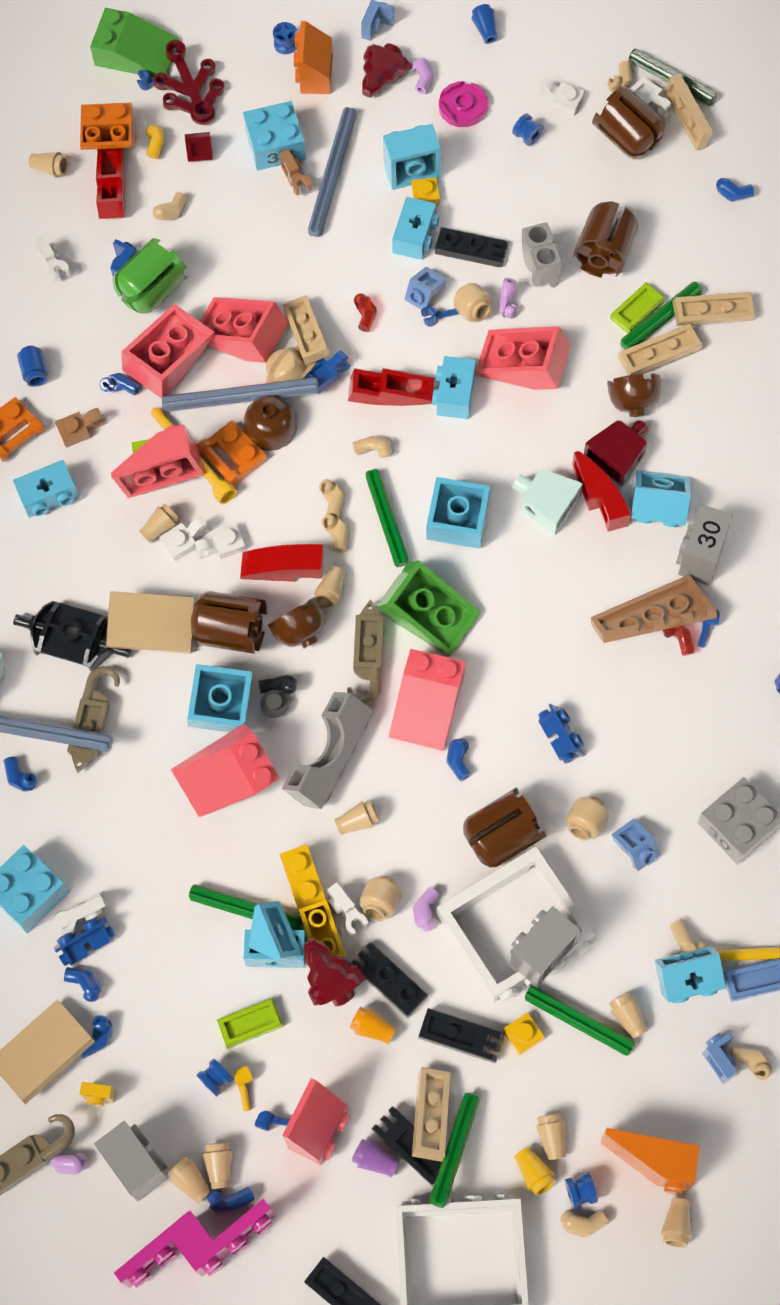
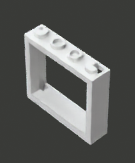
(486, 887)
(471, 1206)

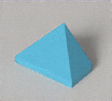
(272, 932)

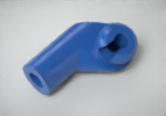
(231, 1202)

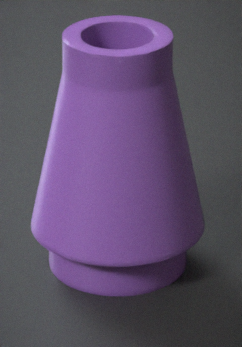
(375, 1159)

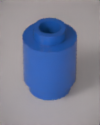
(33, 366)

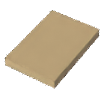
(149, 622)
(42, 1051)

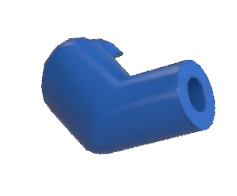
(732, 191)
(119, 382)
(454, 759)
(17, 778)
(87, 981)
(101, 1035)

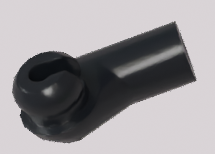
(283, 683)

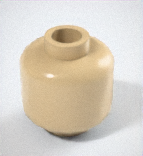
(473, 302)
(587, 818)
(380, 898)

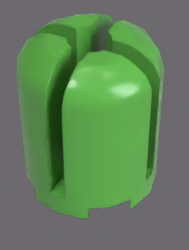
(149, 277)

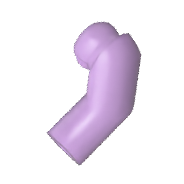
(425, 72)
(506, 296)
(422, 910)
(69, 1163)

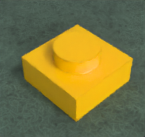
(426, 190)
(523, 1034)
(97, 1094)

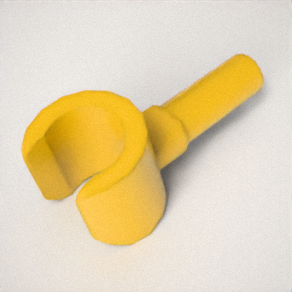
(242, 1077)

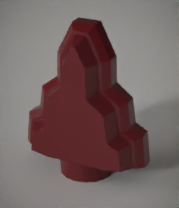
(382, 67)
(330, 975)

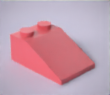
(245, 327)
(166, 350)
(525, 357)
(160, 462)
(427, 699)
(225, 771)
(316, 1123)

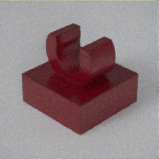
(198, 146)

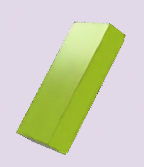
(637, 307)
(249, 1023)

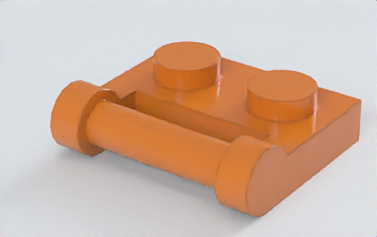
(12, 418)
(239, 450)

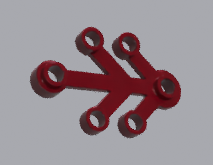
(189, 86)

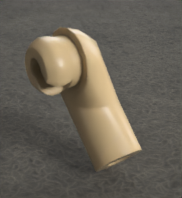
(624, 77)
(754, 1060)

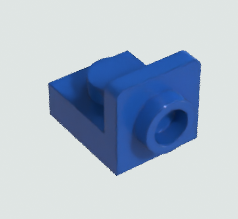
(123, 252)

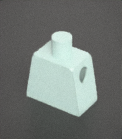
(548, 498)

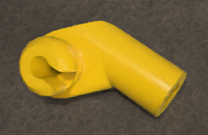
(156, 135)

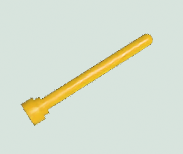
(222, 489)

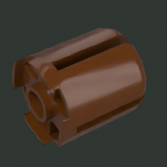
(630, 123)
(593, 240)
(228, 621)
(502, 829)

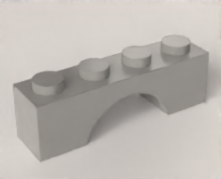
(345, 721)

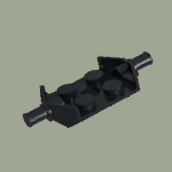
(85, 648)

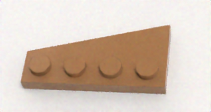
(657, 610)

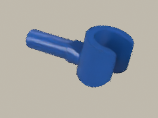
(146, 81)
(431, 321)
(705, 629)
(265, 1120)

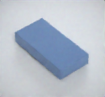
(753, 980)

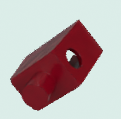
(618, 449)

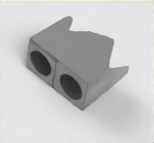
(539, 238)

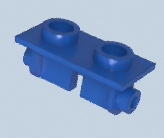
(557, 723)
(73, 944)

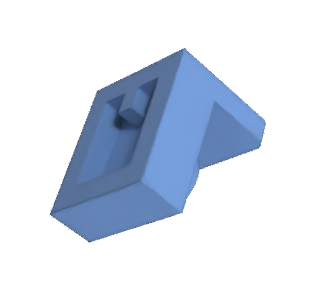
(375, 15)
(424, 287)
(637, 844)
(720, 1061)

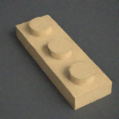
(688, 112)
(713, 308)
(306, 330)
(660, 350)
(431, 1114)

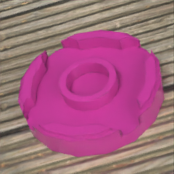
(463, 104)

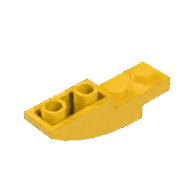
(310, 898)

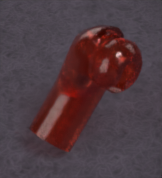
(367, 310)
(684, 638)

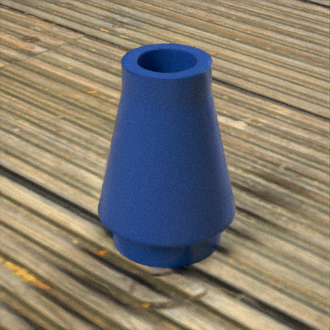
(484, 20)

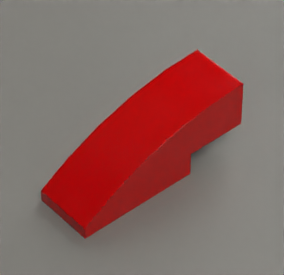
(110, 183)
(390, 388)
(601, 492)
(283, 562)

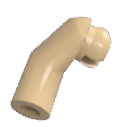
(170, 210)
(373, 443)
(333, 495)
(338, 530)
(683, 937)
(583, 1226)

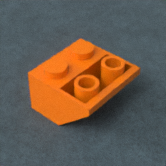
(313, 60)
(107, 126)

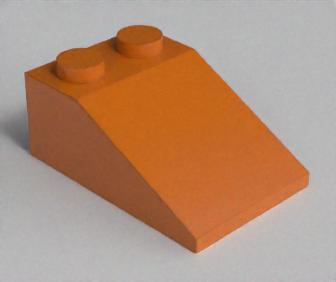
(658, 1159)

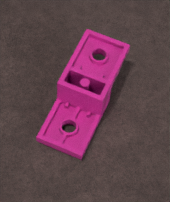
(195, 1244)

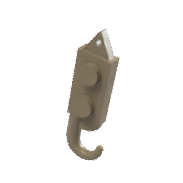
(368, 650)
(91, 714)
(32, 1154)

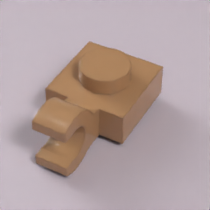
(291, 169)
(75, 427)

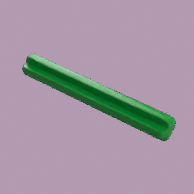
(658, 318)
(387, 517)
(232, 904)
(579, 1020)
(454, 1150)

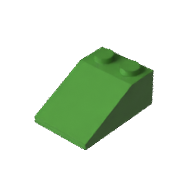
(130, 44)
(428, 608)

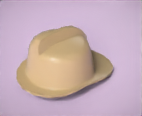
(287, 365)

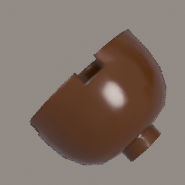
(635, 393)
(270, 423)
(299, 625)

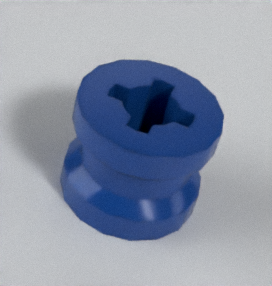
(287, 32)
(527, 129)
(215, 1077)
(581, 1190)

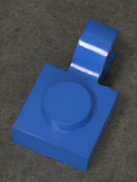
(327, 371)

